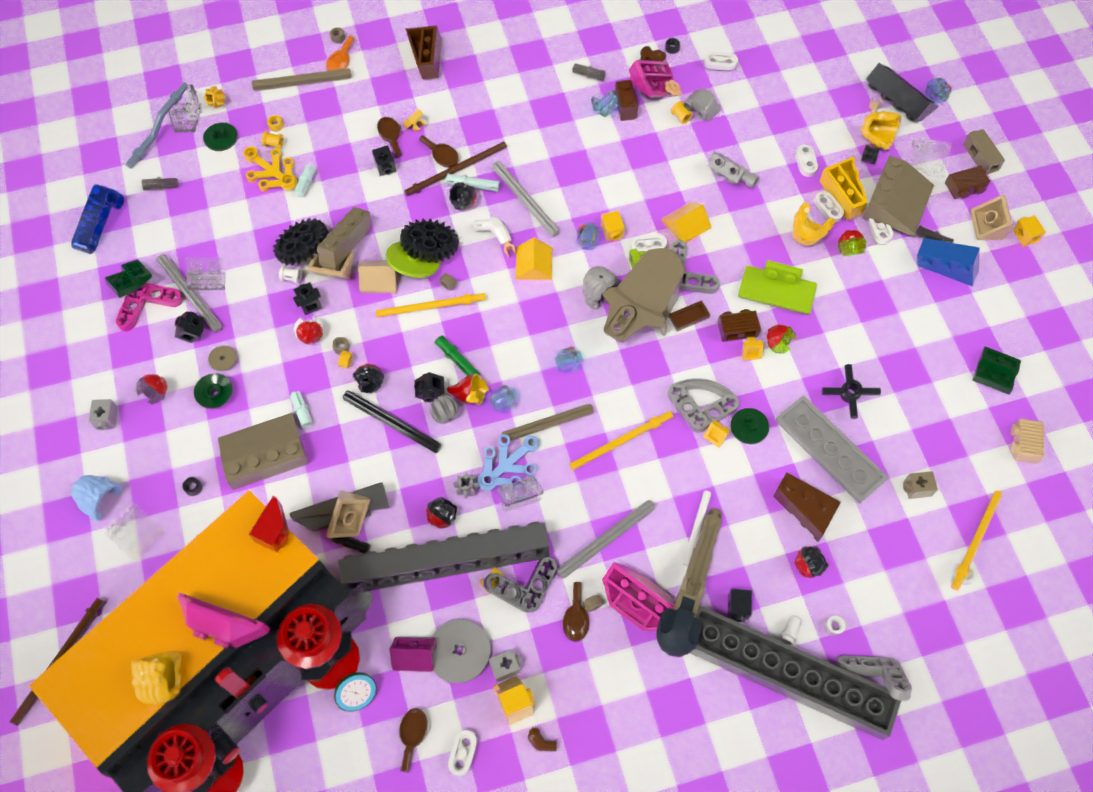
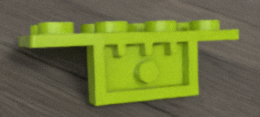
(778, 286)

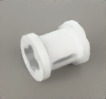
(290, 274)

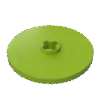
(407, 265)

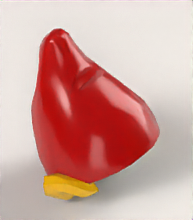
(469, 390)

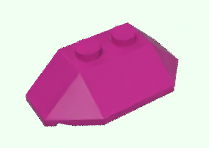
(651, 77)
(635, 596)
(219, 623)

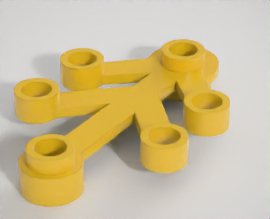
(251, 155)

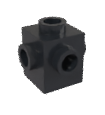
(307, 298)
(189, 327)
(429, 387)

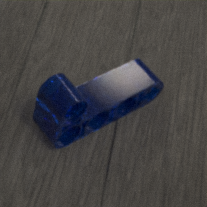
(94, 217)

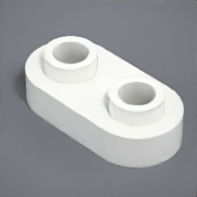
(721, 61)
(804, 157)
(829, 206)
(879, 230)
(648, 242)
(462, 753)

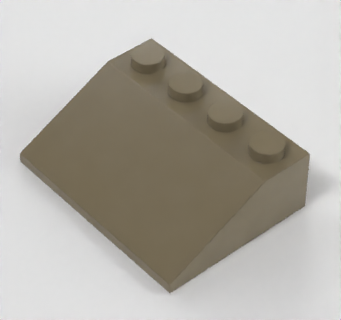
(899, 196)
(262, 451)

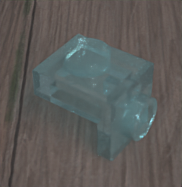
(606, 104)

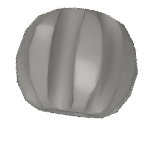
(444, 409)

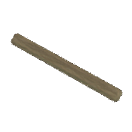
(301, 79)

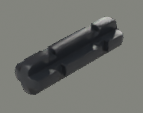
(352, 543)

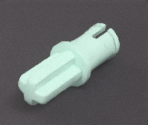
(304, 180)
(301, 409)

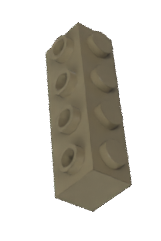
(344, 237)

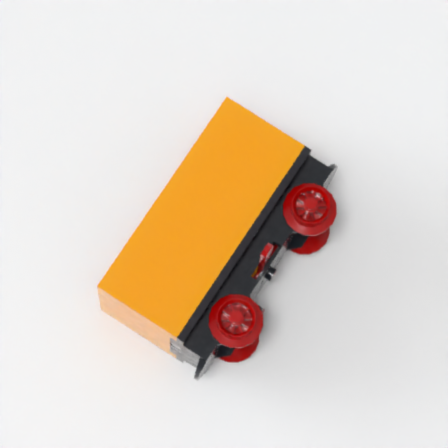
(222, 690)

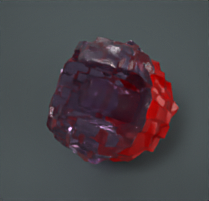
(152, 387)

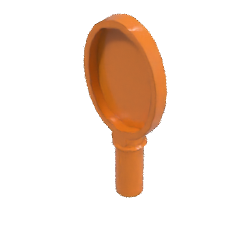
(340, 58)

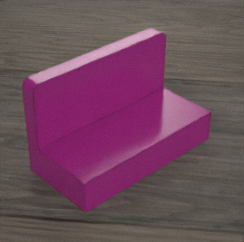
(412, 654)

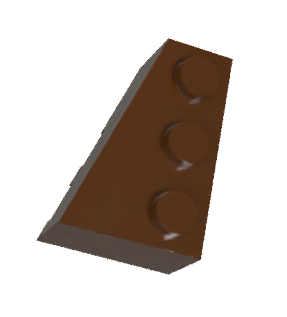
(426, 49)
(807, 504)

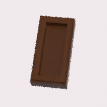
(689, 315)

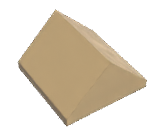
(992, 219)
(342, 271)
(377, 277)
(348, 515)

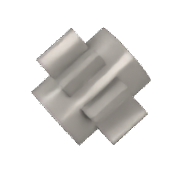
(464, 490)

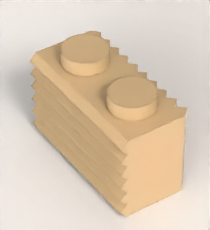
(1028, 441)

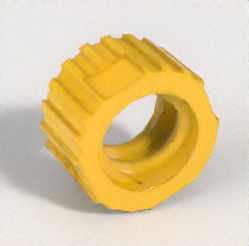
(277, 127)
(345, 359)

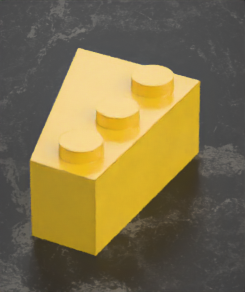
(844, 185)
(515, 699)

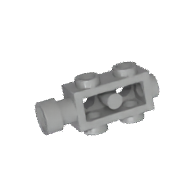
(733, 171)

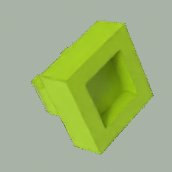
(634, 256)

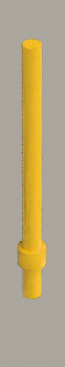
(465, 299)
(653, 423)
(963, 569)

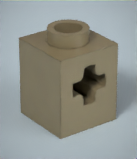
(920, 485)

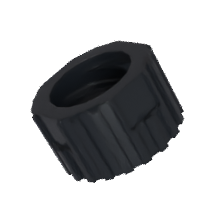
(672, 41)
(196, 490)

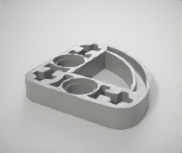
(702, 415)

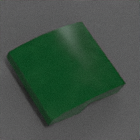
(130, 279)
(996, 370)

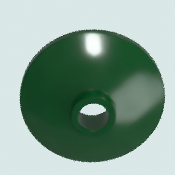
(208, 385)

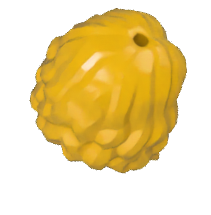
(881, 128)
(805, 230)
(157, 677)

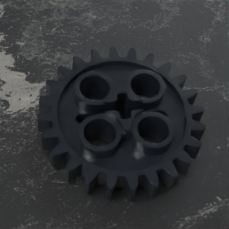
(429, 240)
(300, 241)

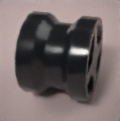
(870, 154)

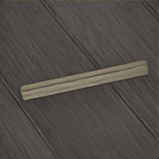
(549, 422)

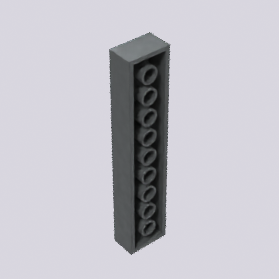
(445, 558)
(796, 674)

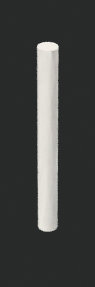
(697, 526)

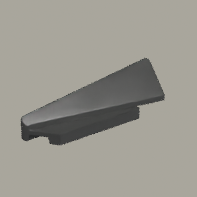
(319, 515)

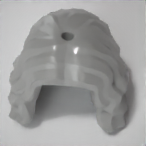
(595, 283)

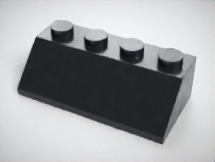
(901, 92)

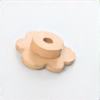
(673, 88)

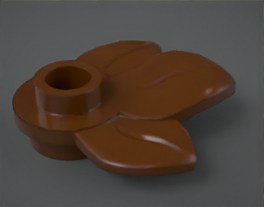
(650, 55)

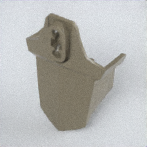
(645, 293)

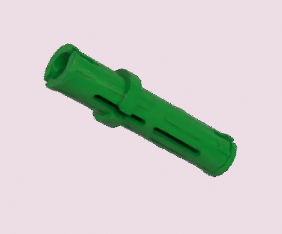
(452, 352)

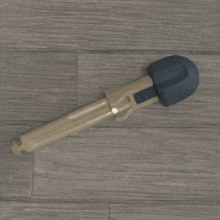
(677, 627)

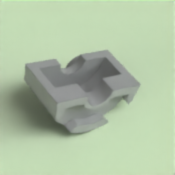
(703, 103)

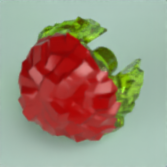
(851, 243)
(779, 338)

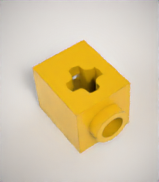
(612, 226)
(1029, 230)

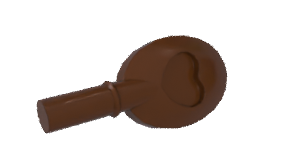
(390, 131)
(442, 153)
(576, 618)
(412, 733)

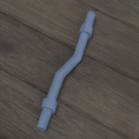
(138, 153)

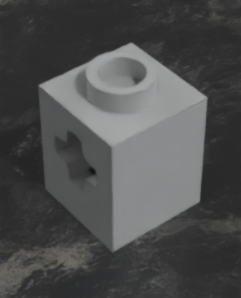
(103, 414)
(500, 672)

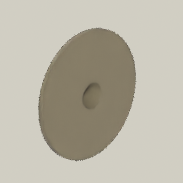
(222, 358)

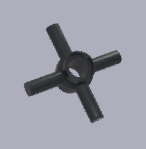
(847, 396)

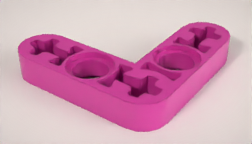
(145, 296)

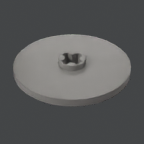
(475, 652)

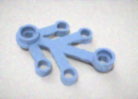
(506, 464)

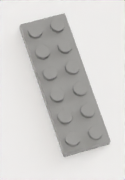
(831, 449)

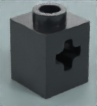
(385, 164)
(739, 605)

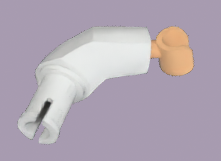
(499, 229)

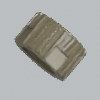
(336, 31)
(447, 281)
(338, 340)
(592, 603)

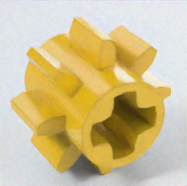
(214, 97)

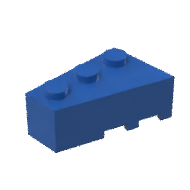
(950, 260)

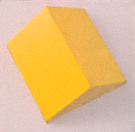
(688, 222)
(534, 260)

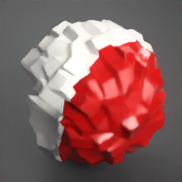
(308, 330)

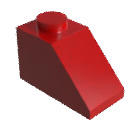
(271, 527)

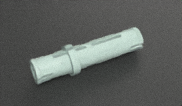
(477, 183)

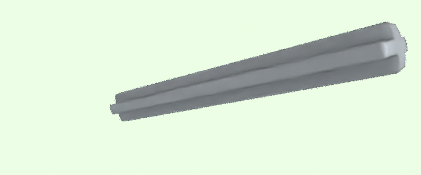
(525, 198)
(191, 295)
(605, 539)

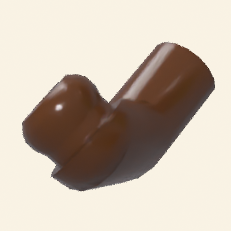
(539, 742)

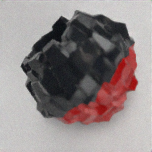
(462, 196)
(368, 377)
(441, 512)
(810, 562)

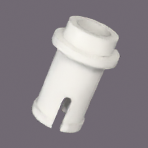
(791, 630)

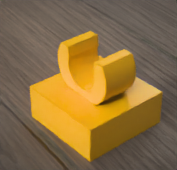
(414, 119)
(752, 349)
(716, 433)

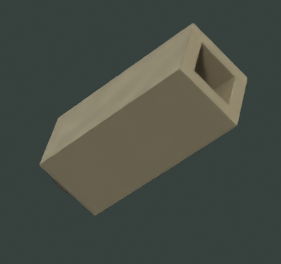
(983, 151)

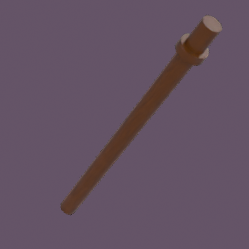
(417, 187)
(90, 613)

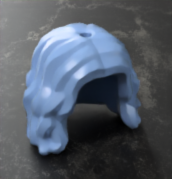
(89, 491)

